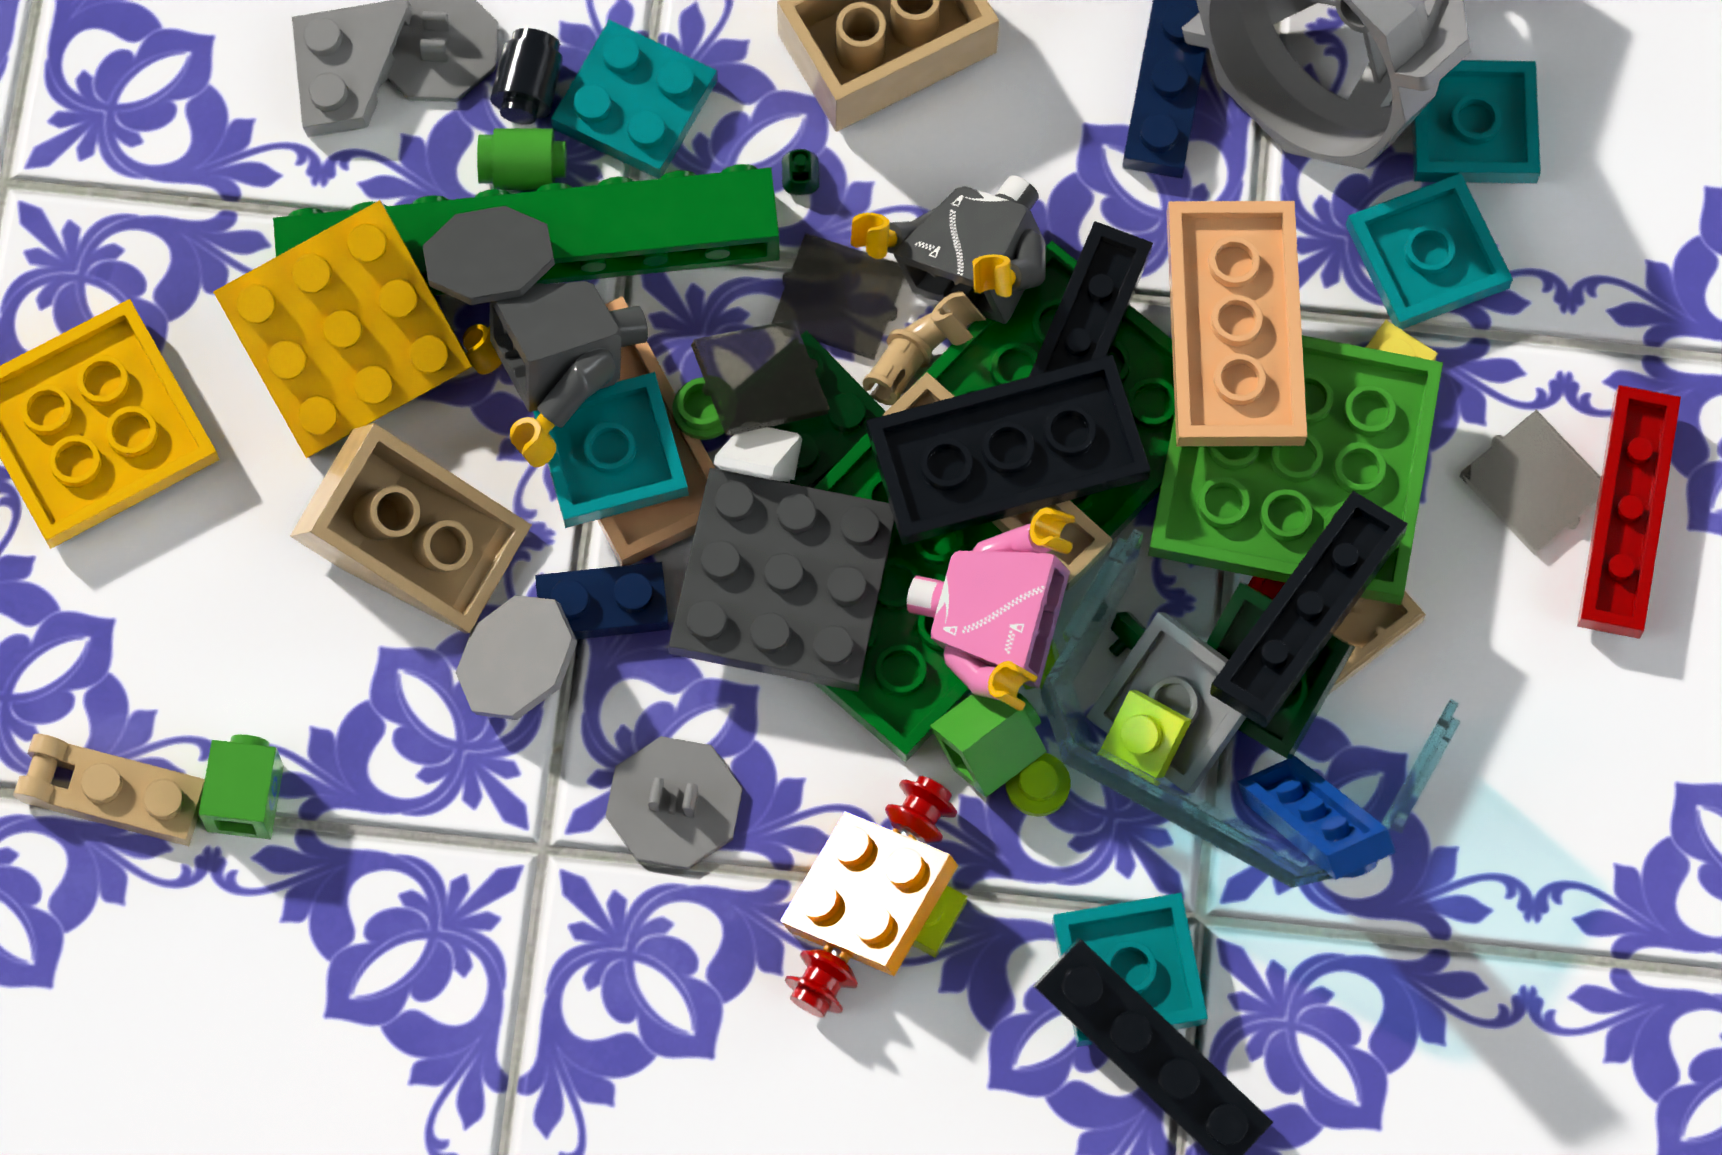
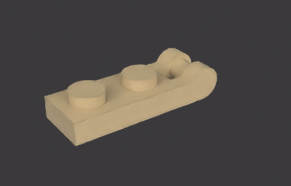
(112, 790)

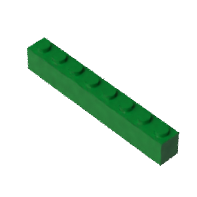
(603, 227)

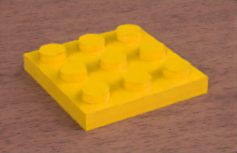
(343, 328)
(95, 424)

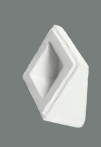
(761, 454)

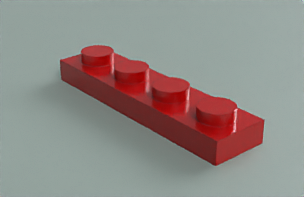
(1629, 512)

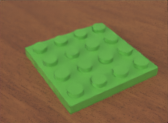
(1269, 504)

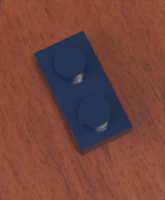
(609, 599)

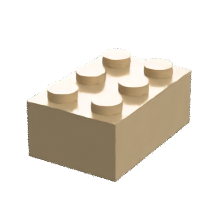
(881, 51)

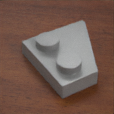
(344, 62)

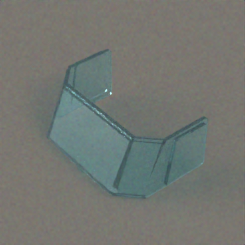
(1160, 794)

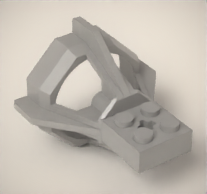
(1407, 51)

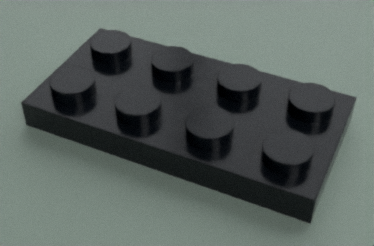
(1007, 449)

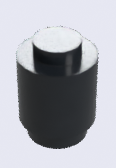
(527, 76)

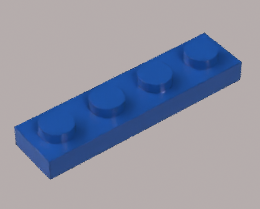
(1317, 818)

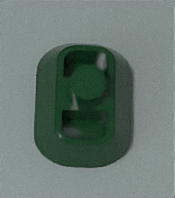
(800, 172)
(1128, 631)

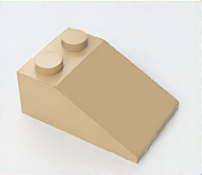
(410, 528)

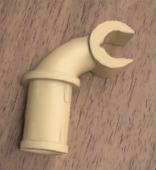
(913, 345)

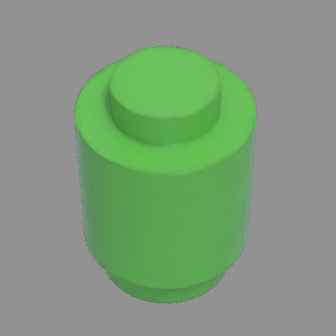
(520, 158)

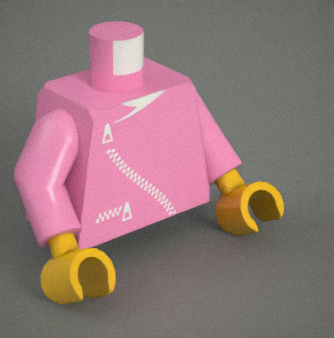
(999, 607)

